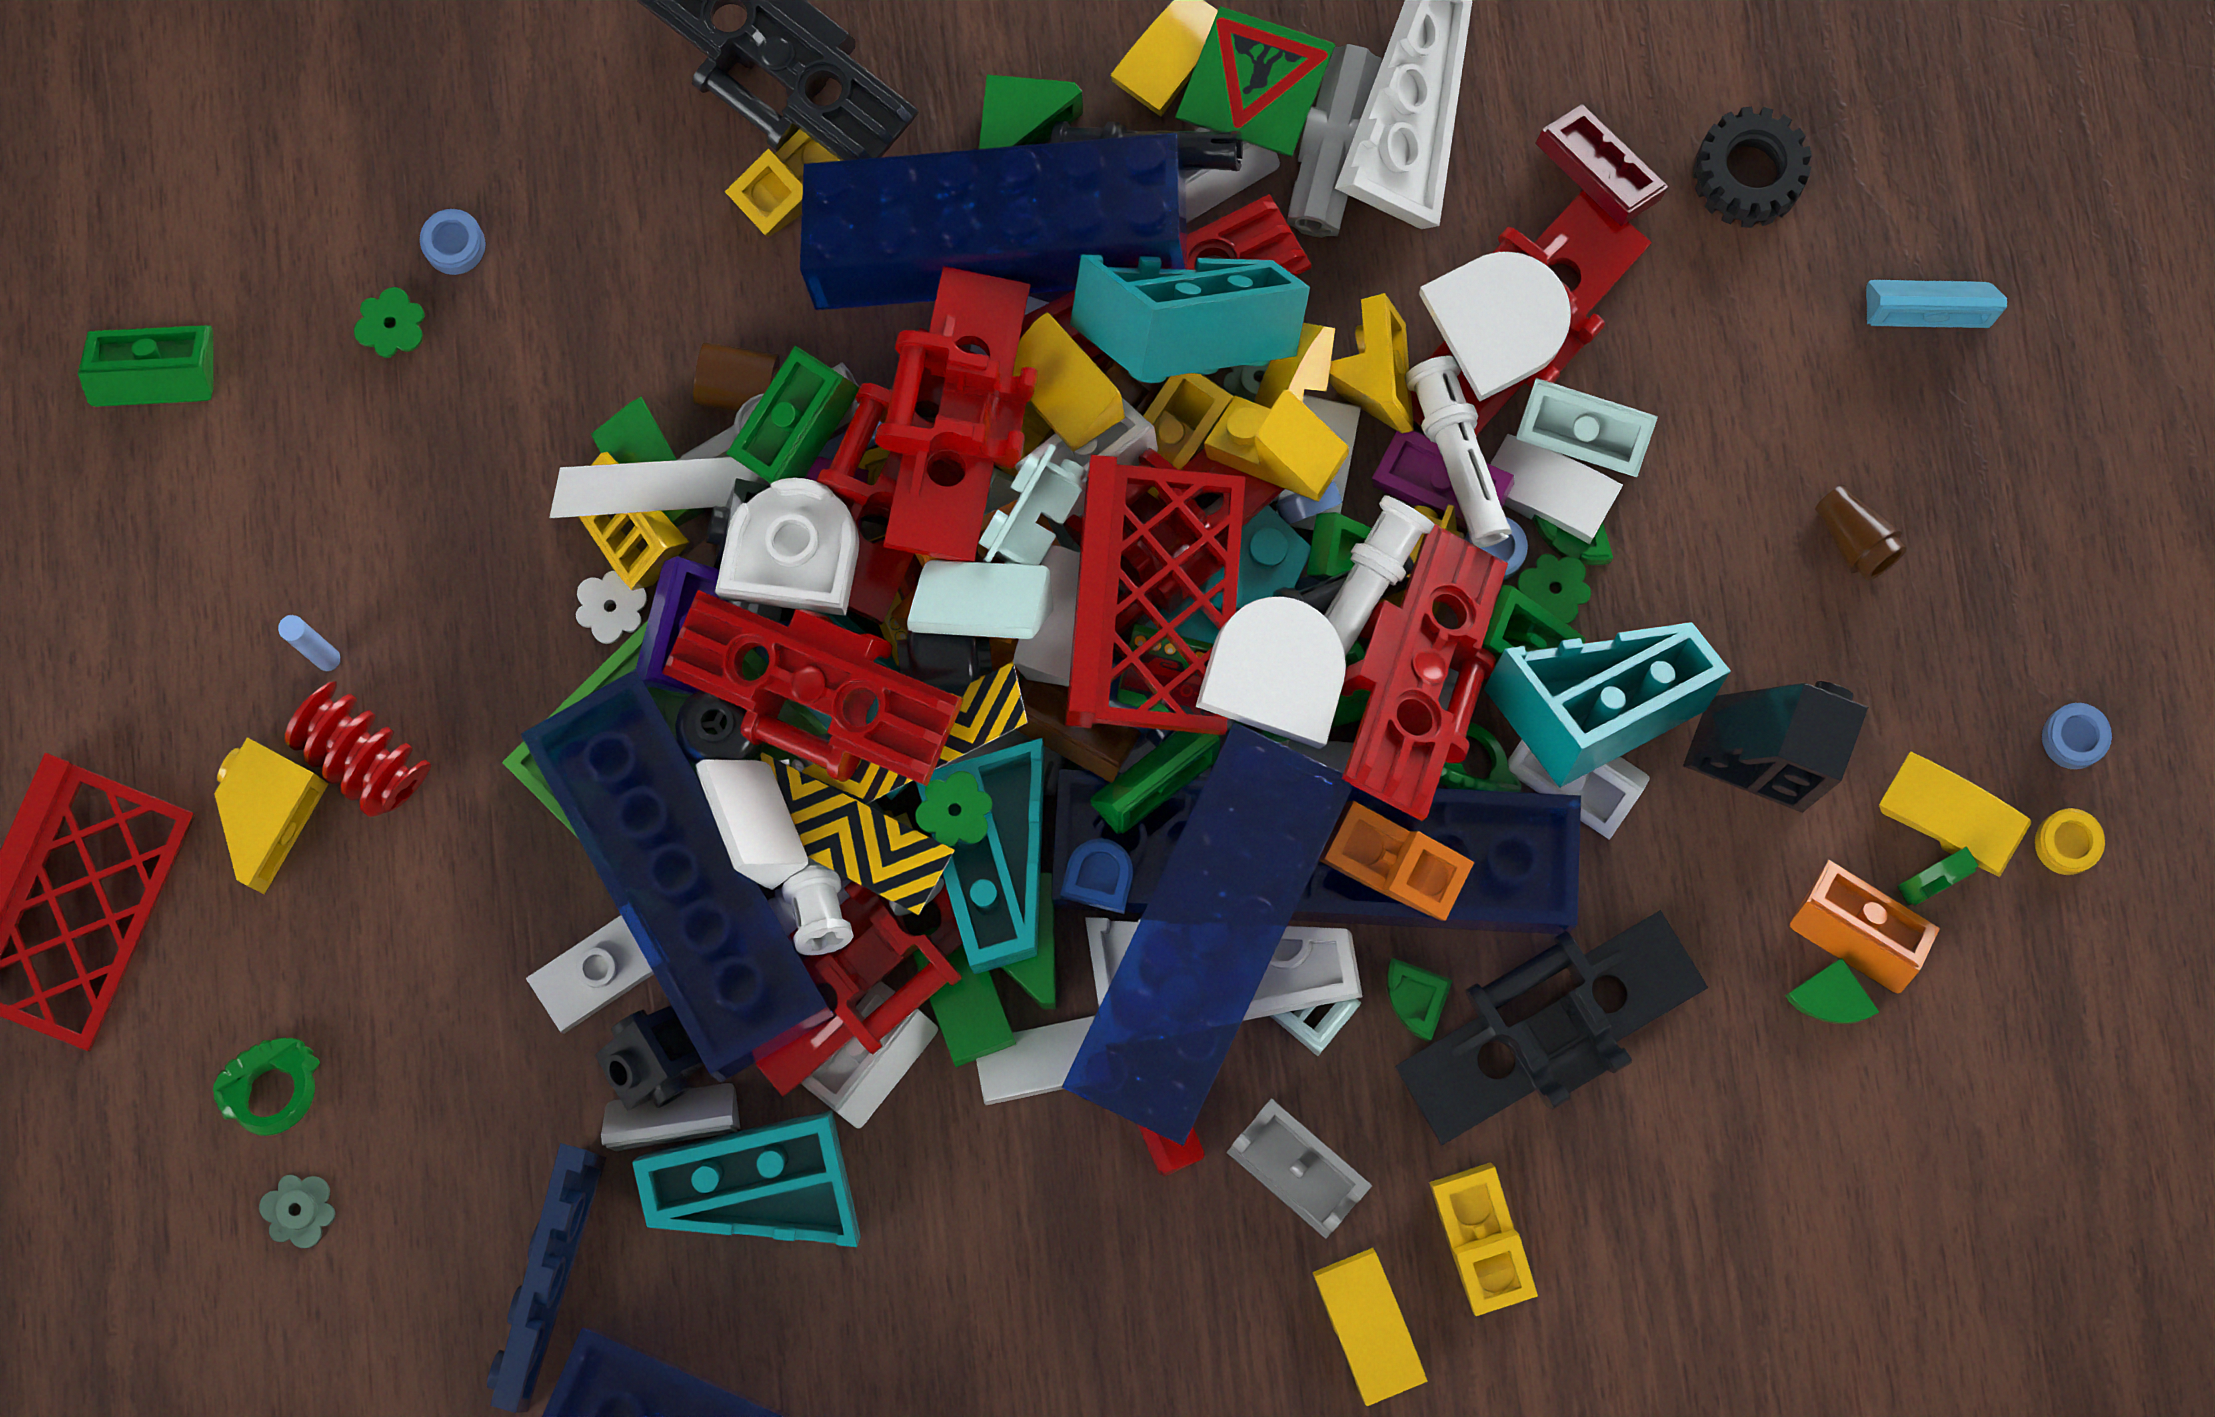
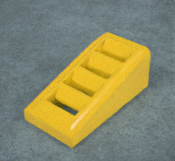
(631, 565)

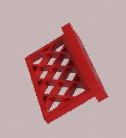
(1098, 592)
(23, 864)

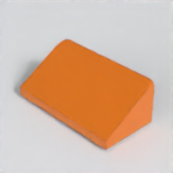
(1864, 928)

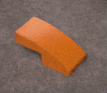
(1396, 861)

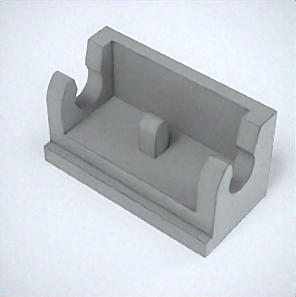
(1299, 1168)

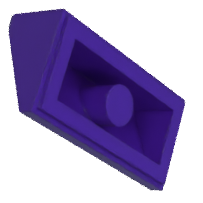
(671, 603)

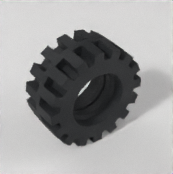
(1767, 135)

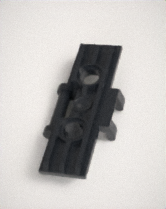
(802, 53)
(1562, 1042)

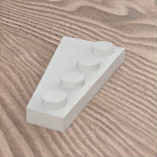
(1409, 118)
(1306, 970)

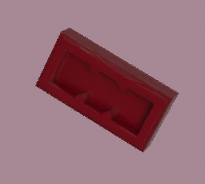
(1601, 165)

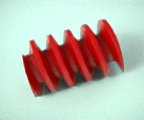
(352, 754)

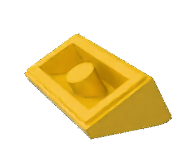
(1069, 386)

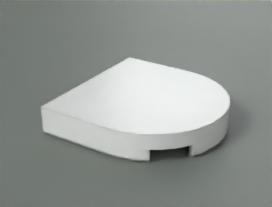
(1500, 318)
(791, 549)
(1277, 670)

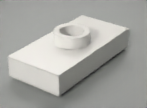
(590, 975)

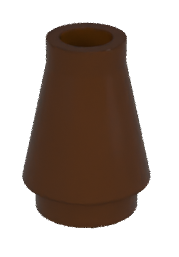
(1860, 533)

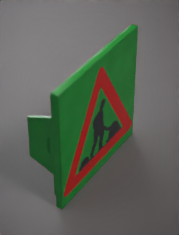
(1255, 81)

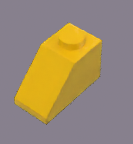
(263, 809)

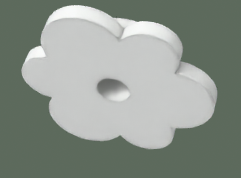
(595, 598)

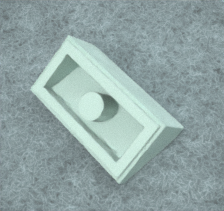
(1586, 427)
(981, 599)

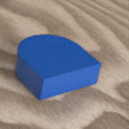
(1099, 875)

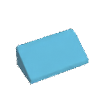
(1933, 303)

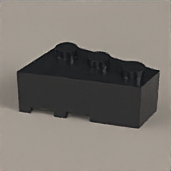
(1779, 741)

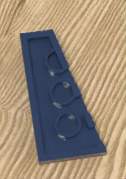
(546, 1277)

